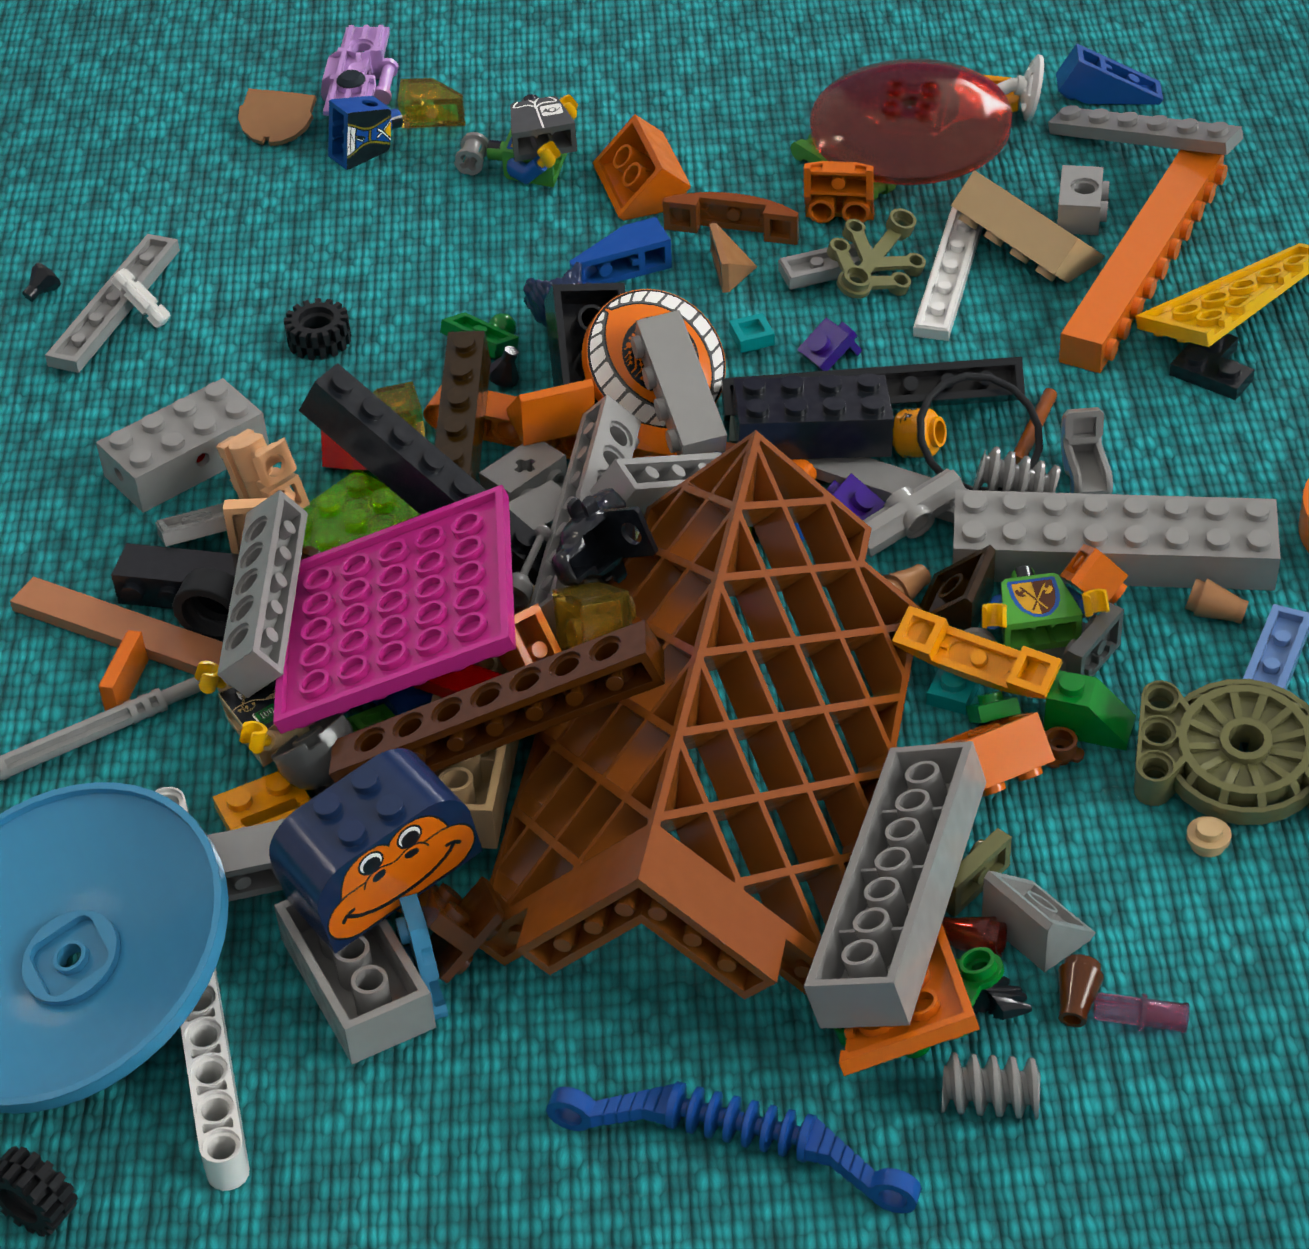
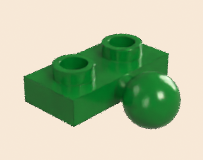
(498, 331)

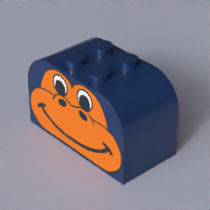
(368, 843)

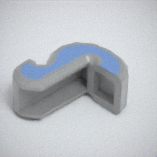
(1084, 453)

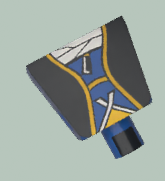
(360, 129)

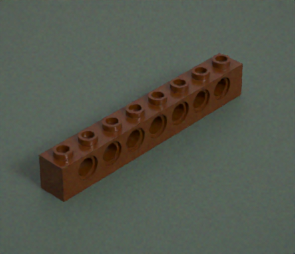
(514, 703)

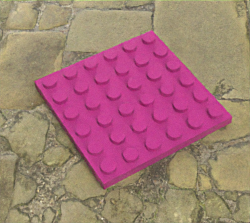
(399, 609)

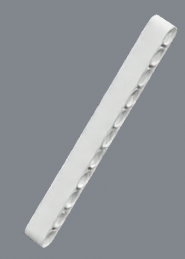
(213, 1080)

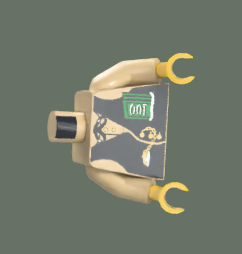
(248, 716)

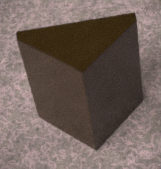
(962, 589)

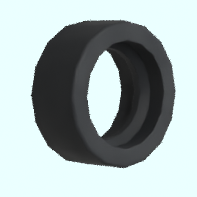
(193, 614)

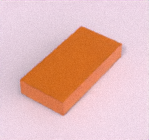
(124, 670)

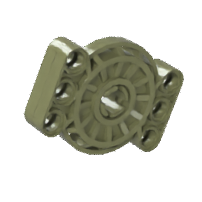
(1201, 752)

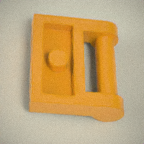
(259, 802)

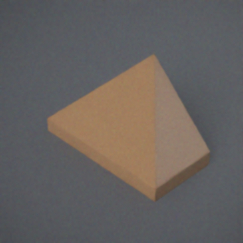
(729, 260)

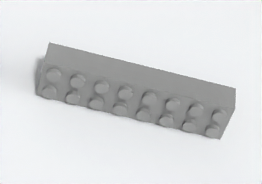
(1147, 536)
(896, 887)

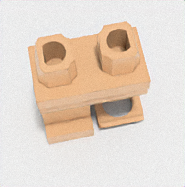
(252, 469)

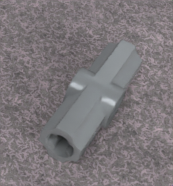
(912, 511)

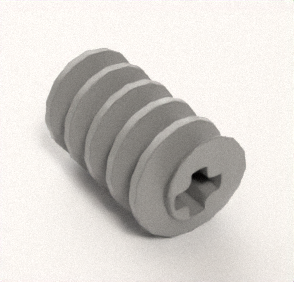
(1014, 476)
(991, 1085)

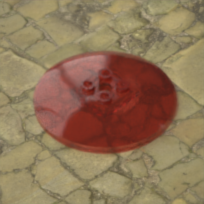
(912, 120)

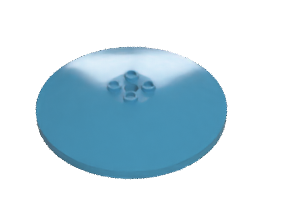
(142, 902)

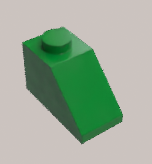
(1088, 710)

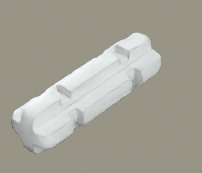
(140, 298)

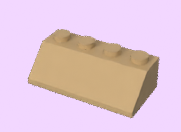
(1024, 229)

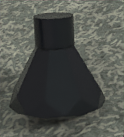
(41, 281)
(504, 370)

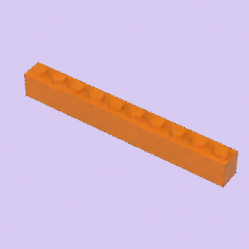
(1141, 260)

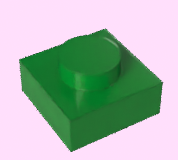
(992, 707)

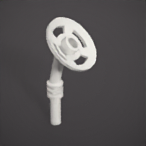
(1027, 87)

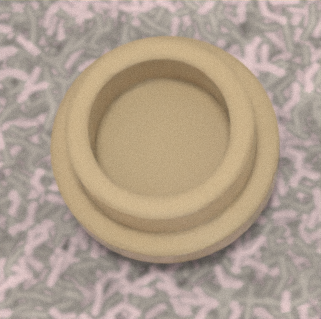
(1208, 836)

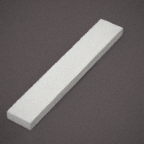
(947, 279)

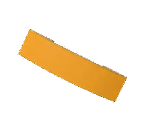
(974, 657)

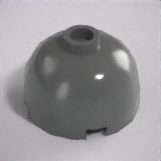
(307, 758)

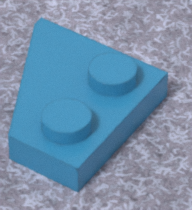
(414, 932)

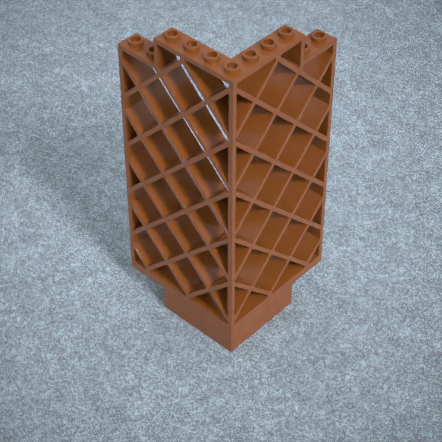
(603, 790)

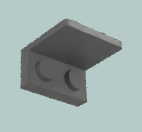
(1095, 645)

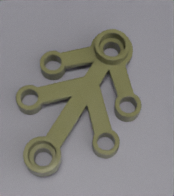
(857, 280)

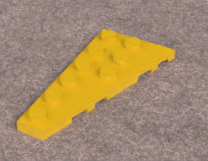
(1225, 303)

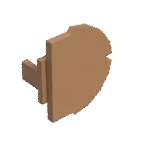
(275, 115)

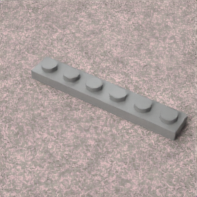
(1146, 130)
(110, 305)

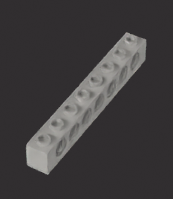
(604, 435)

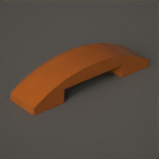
(731, 211)

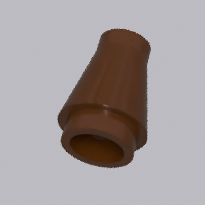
(1078, 986)

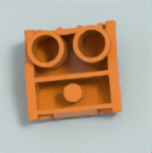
(839, 191)

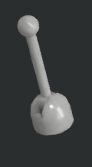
(521, 583)

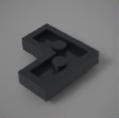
(1212, 369)

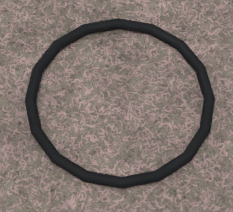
(976, 377)

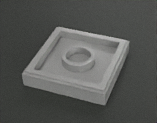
(191, 525)

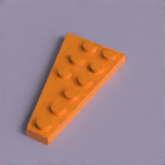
(939, 1016)

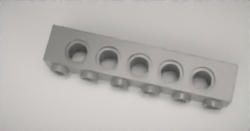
(263, 595)

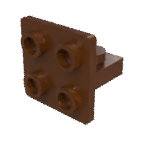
(460, 924)

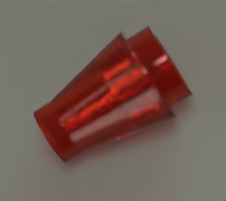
(974, 932)

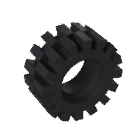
(317, 329)
(34, 1191)

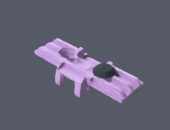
(354, 72)

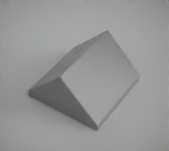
(1034, 919)

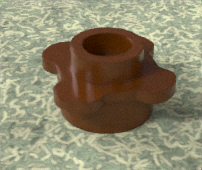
(1063, 746)

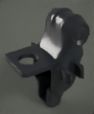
(600, 538)

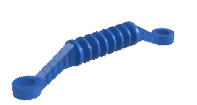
(814, 1141)

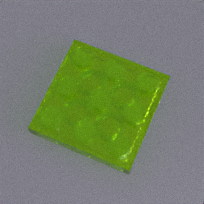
(353, 510)

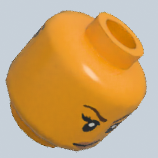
(906, 433)

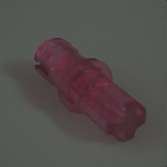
(1141, 1012)

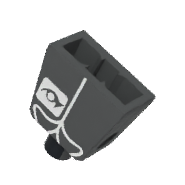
(538, 122)

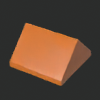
(550, 411)

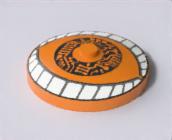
(610, 358)

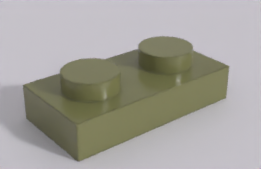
(985, 855)

